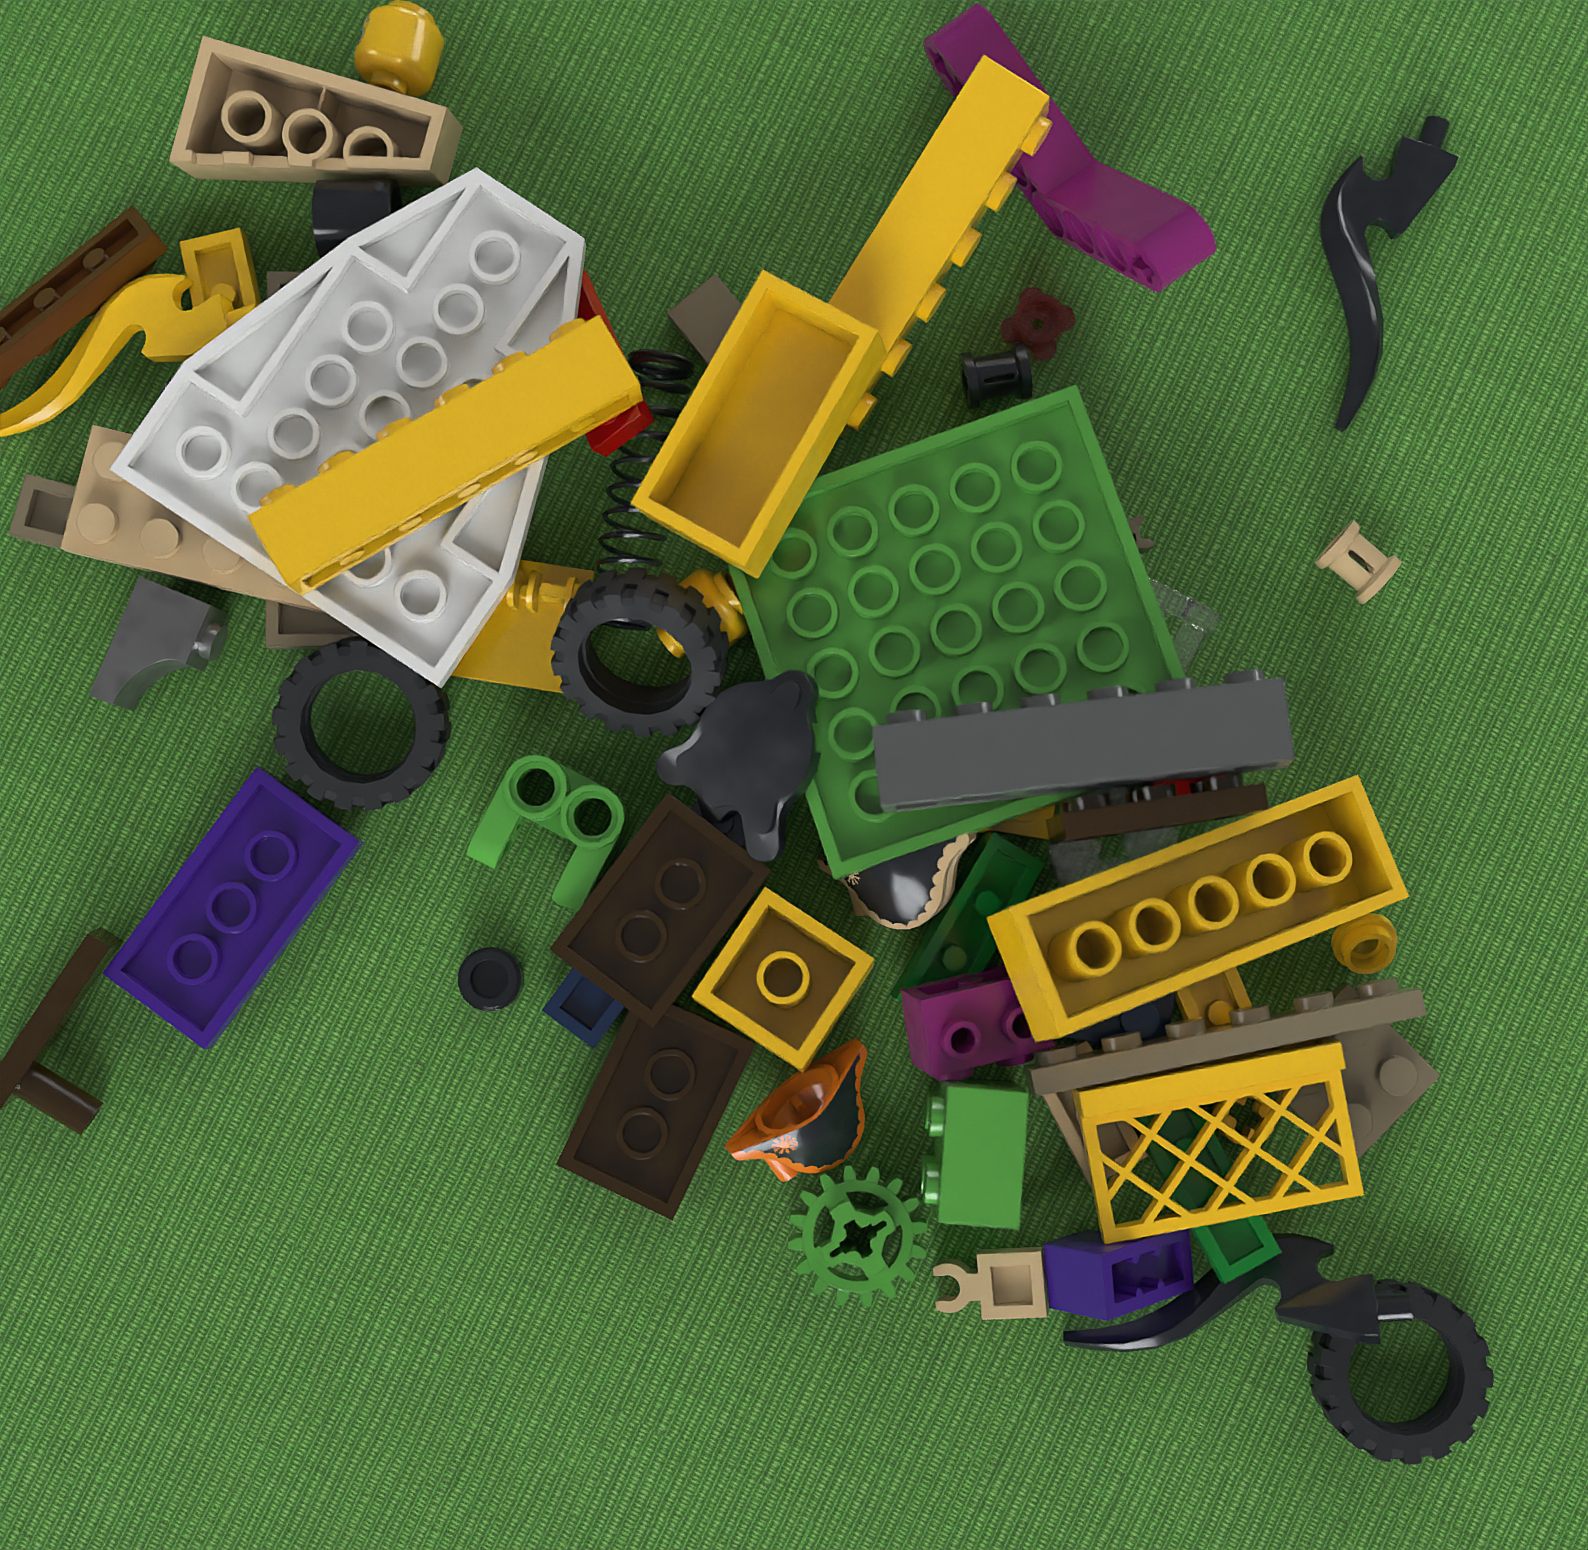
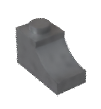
(155, 637)

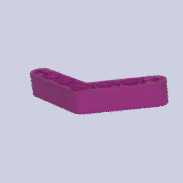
(1077, 197)

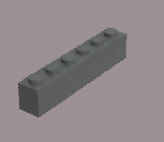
(1083, 744)

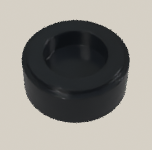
(490, 978)

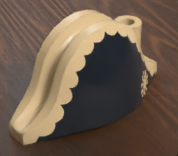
(908, 887)

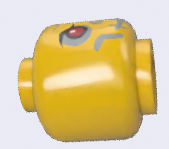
(399, 48)

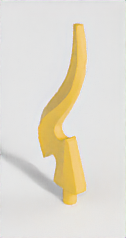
(141, 305)

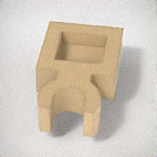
(1005, 1282)

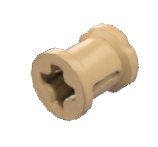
(1365, 582)

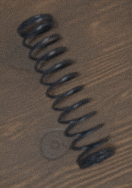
(637, 363)

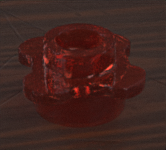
(1055, 319)

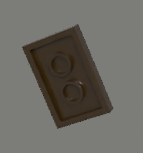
(1156, 809)
(660, 910)
(656, 1107)

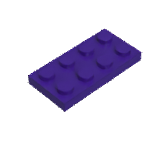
(233, 908)

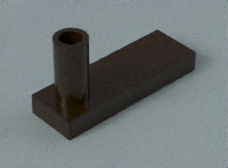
(21, 1068)

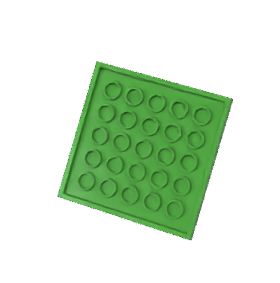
(950, 581)

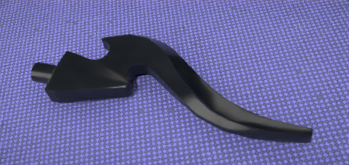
(1392, 204)
(1307, 1301)

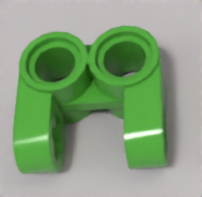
(560, 815)

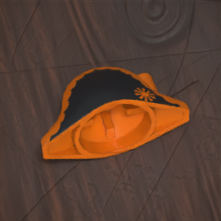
(808, 1119)

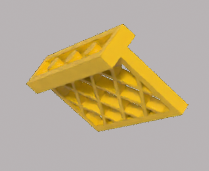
(1222, 1082)

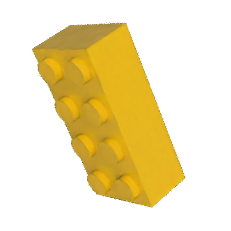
(760, 423)

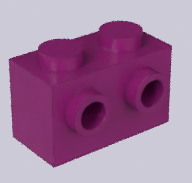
(967, 1024)

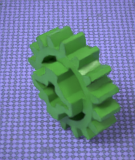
(832, 1250)

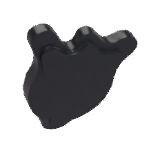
(751, 757)

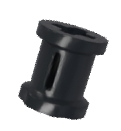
(1012, 363)

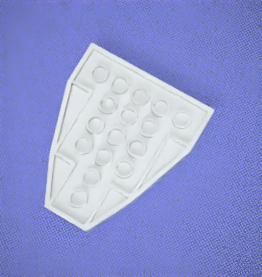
(340, 356)

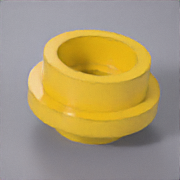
(1365, 943)

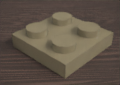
(1378, 1082)

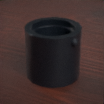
(349, 207)

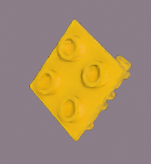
(519, 633)

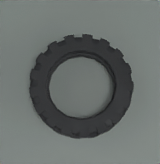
(657, 602)
(314, 767)
(1436, 1428)

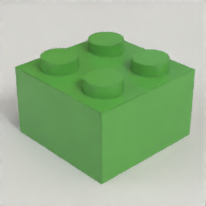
(976, 1152)

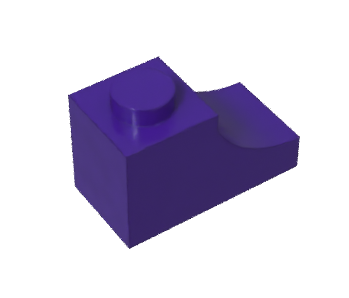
(1118, 1276)

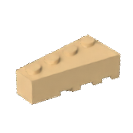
(295, 123)

